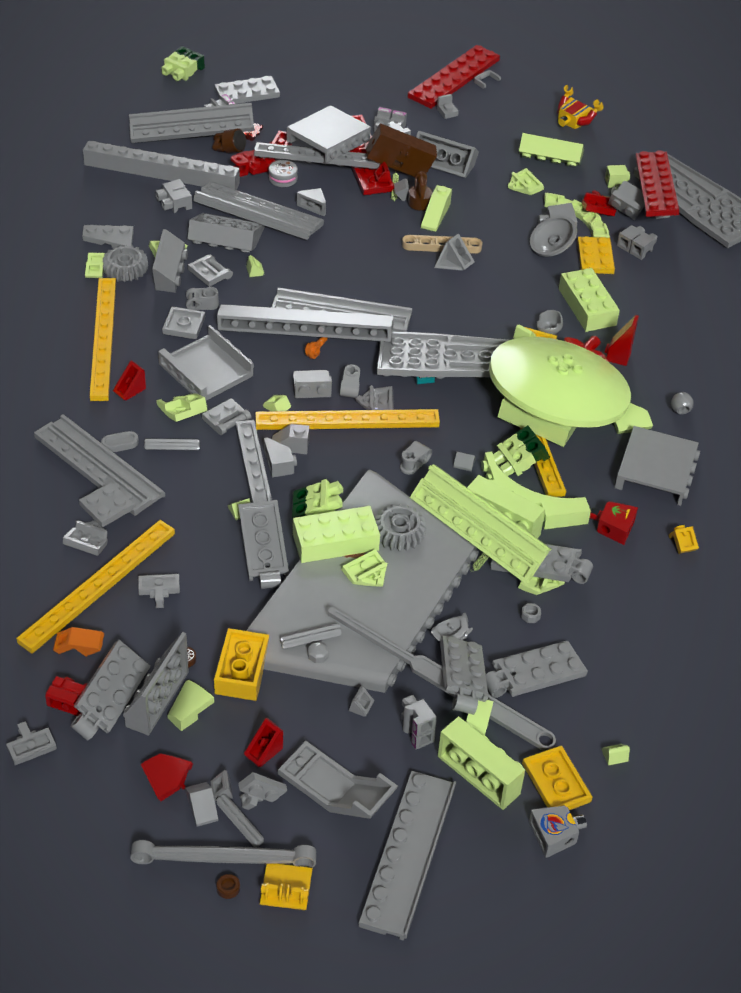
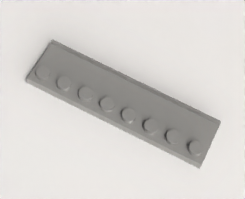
(190, 122)
(258, 210)
(318, 302)
(97, 462)
(407, 856)

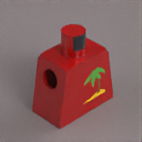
(615, 520)

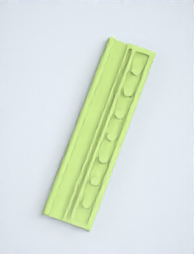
(480, 523)

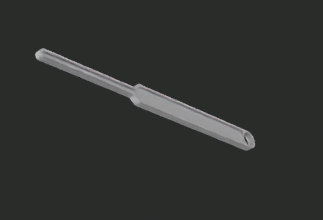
(433, 673)

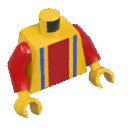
(575, 113)

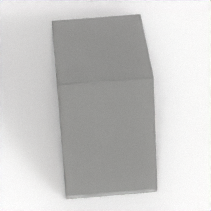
(312, 200)
(202, 803)

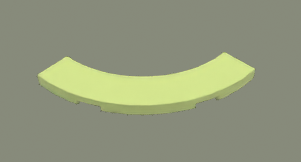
(591, 219)

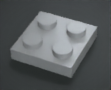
(184, 322)
(106, 504)

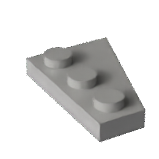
(109, 234)

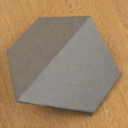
(454, 255)

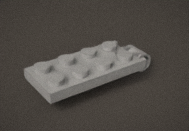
(263, 542)
(560, 565)
(535, 670)
(463, 673)
(109, 690)

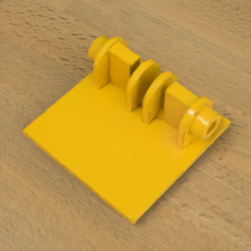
(286, 886)

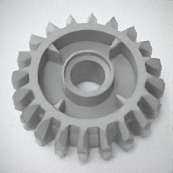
(125, 263)
(400, 527)

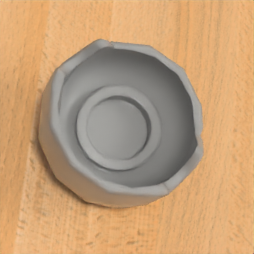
(550, 322)

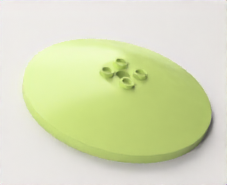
(559, 382)

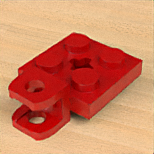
(249, 163)

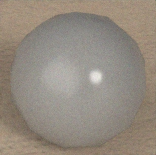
(682, 403)

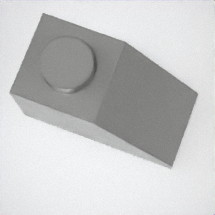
(295, 437)
(279, 458)

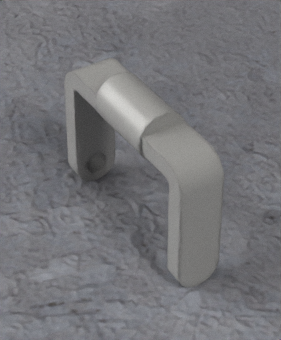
(477, 80)

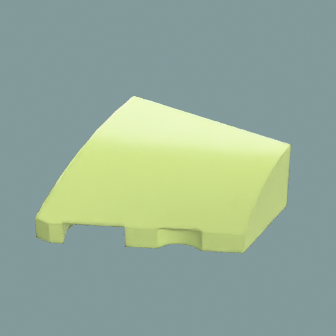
(183, 406)
(189, 704)

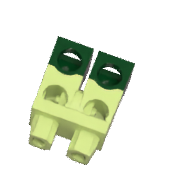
(183, 65)
(520, 452)
(317, 499)

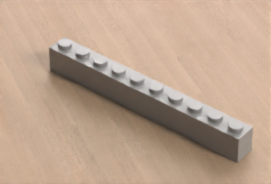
(159, 165)
(305, 323)

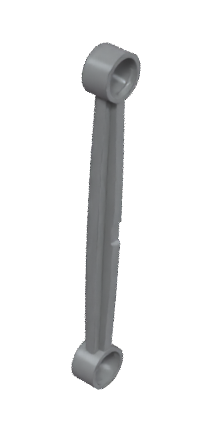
(145, 852)

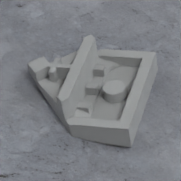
(377, 399)
(87, 537)

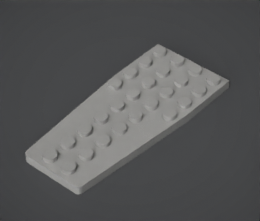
(706, 203)
(436, 355)

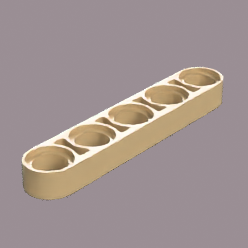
(434, 246)

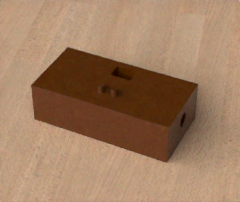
(400, 150)

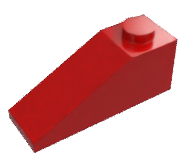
(621, 344)

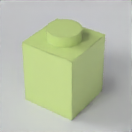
(616, 175)

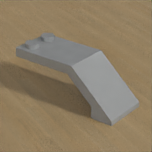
(334, 785)

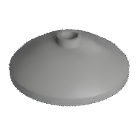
(553, 236)

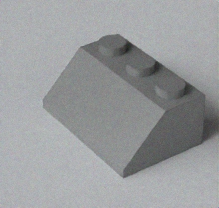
(169, 262)

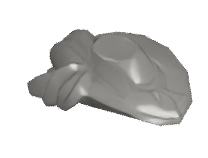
(452, 627)

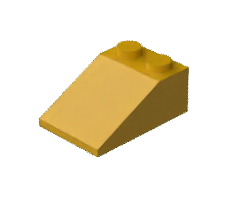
(241, 664)

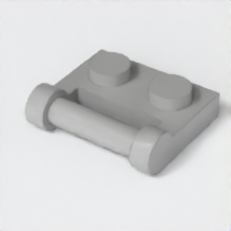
(205, 272)
(225, 416)

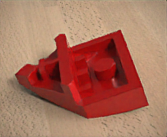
(597, 203)
(166, 774)

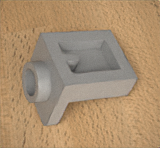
(445, 106)

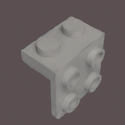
(627, 200)
(312, 384)

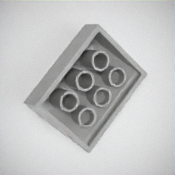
(225, 231)
(158, 688)

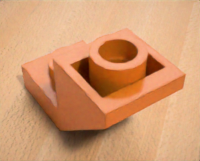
(83, 640)

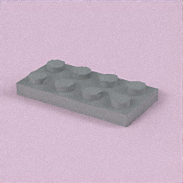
(249, 90)

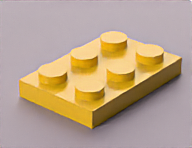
(596, 254)
(557, 779)

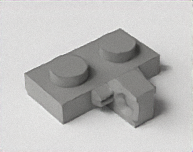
(159, 586)
(30, 744)
(259, 788)

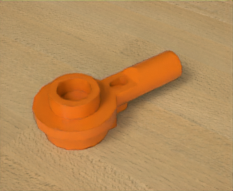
(313, 348)

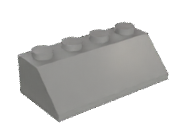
(451, 155)

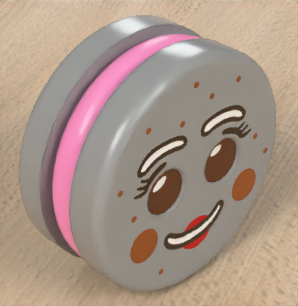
(283, 173)

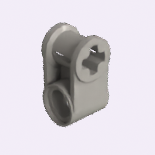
(204, 298)
(350, 381)
(415, 457)

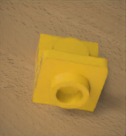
(684, 539)

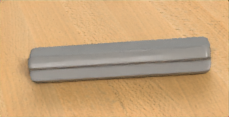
(171, 444)
(310, 636)
(240, 820)

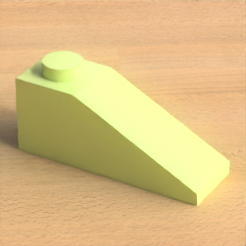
(437, 208)

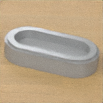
(120, 441)

